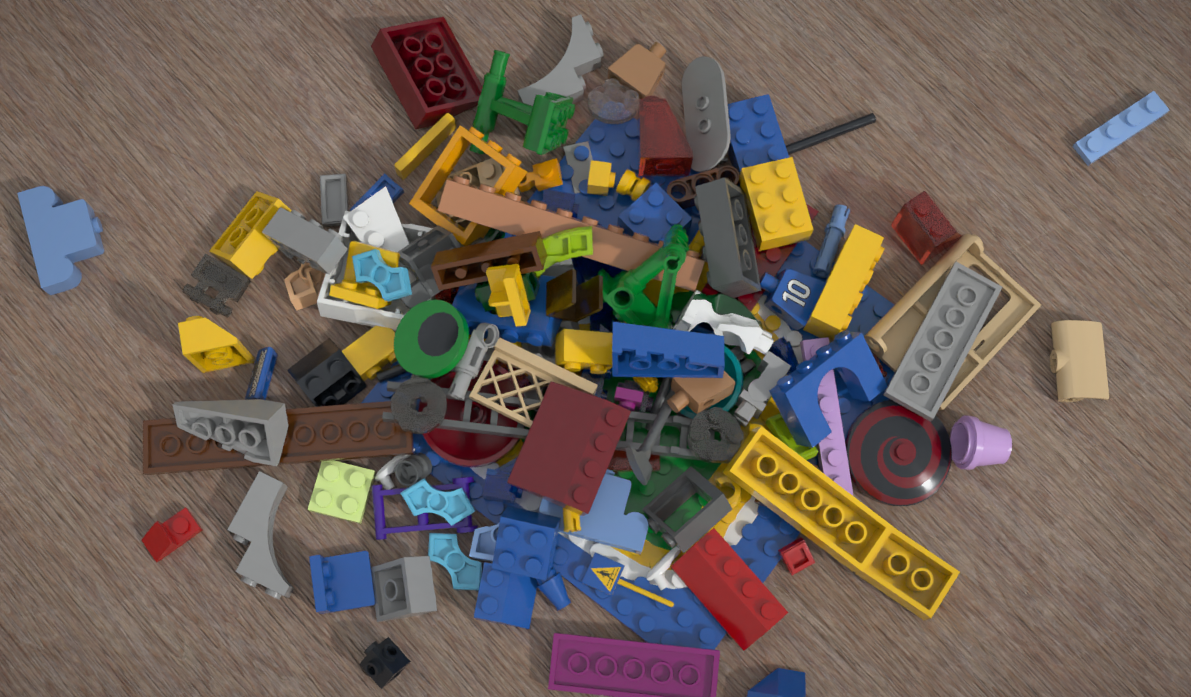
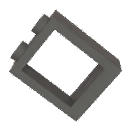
(677, 494)

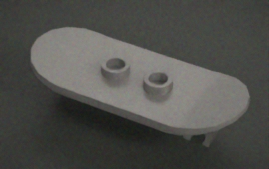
(706, 113)

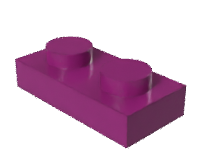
(628, 399)

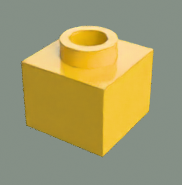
(600, 178)

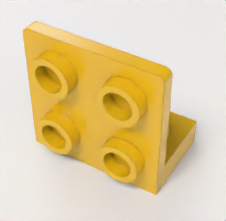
(367, 292)

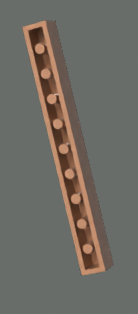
(519, 218)

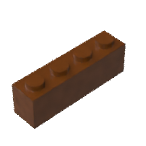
(469, 263)

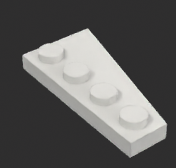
(378, 224)

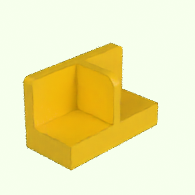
(508, 293)

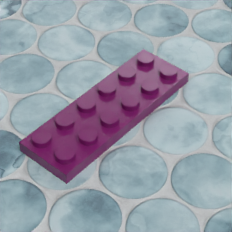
(631, 668)

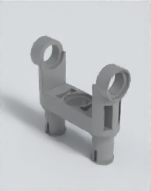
(472, 359)

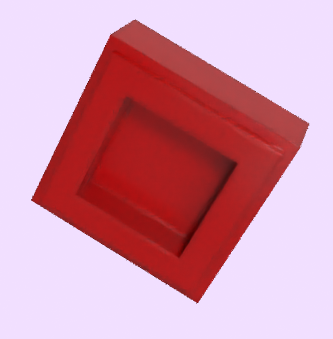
(796, 556)

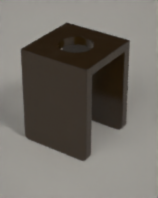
(573, 302)

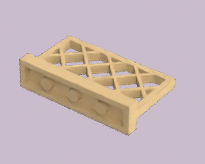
(525, 363)

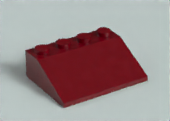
(427, 70)
(569, 447)

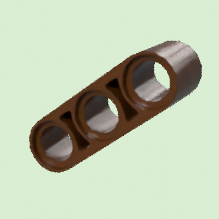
(687, 184)

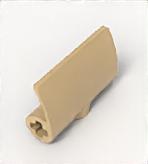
(1079, 360)

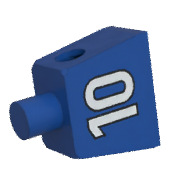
(792, 296)

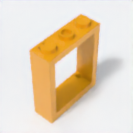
(443, 167)

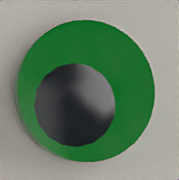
(431, 339)

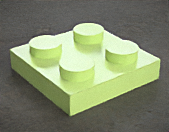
(341, 491)

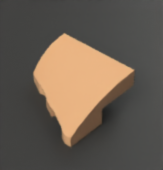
(304, 286)

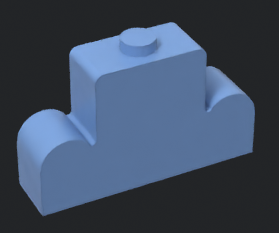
(59, 237)
(606, 518)

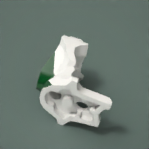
(728, 319)

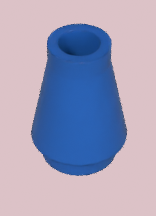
(554, 589)

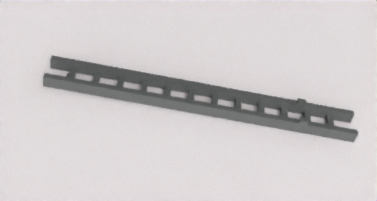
(520, 432)

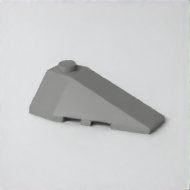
(246, 426)

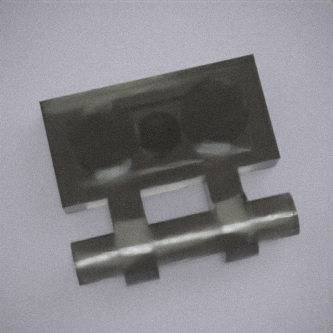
(220, 278)

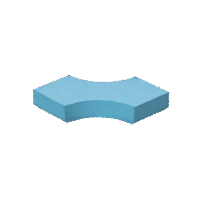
(391, 282)
(448, 504)
(445, 551)

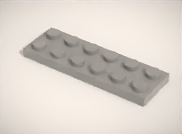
(942, 341)

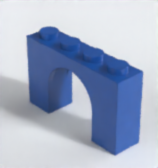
(539, 328)
(798, 392)

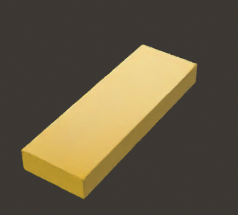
(425, 146)

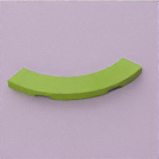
(566, 245)

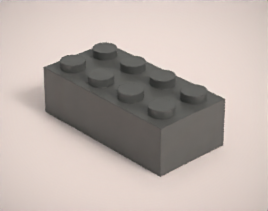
(727, 238)

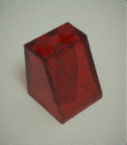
(661, 141)
(925, 227)

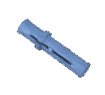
(834, 231)

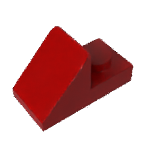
(170, 535)

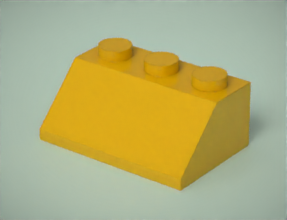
(243, 243)
(211, 346)

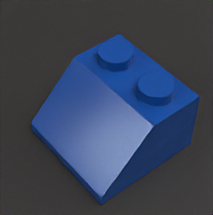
(505, 598)

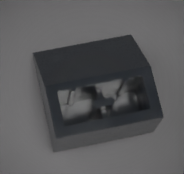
(327, 376)

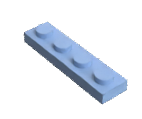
(1120, 128)

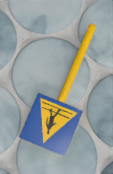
(605, 575)

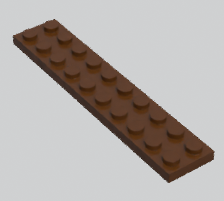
(311, 436)

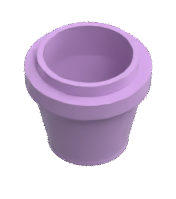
(979, 443)

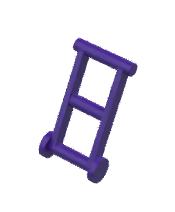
(381, 530)

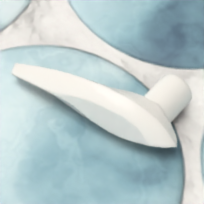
(389, 468)
(656, 572)

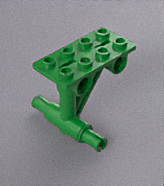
(544, 119)
(625, 289)

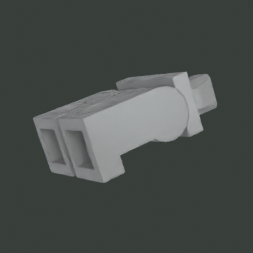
(754, 399)

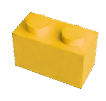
(583, 350)
(372, 352)

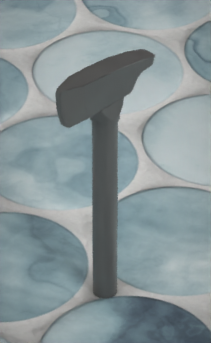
(640, 458)

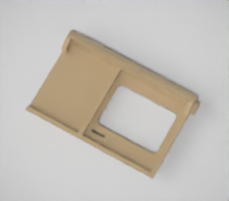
(897, 328)

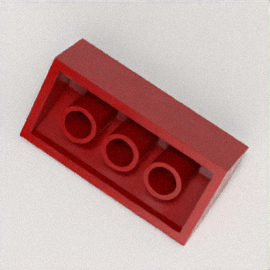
(729, 589)

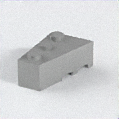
(305, 240)

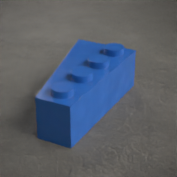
(665, 352)

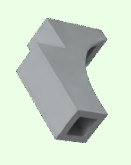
(565, 79)
(255, 524)

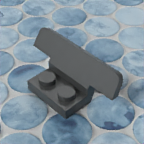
(419, 257)

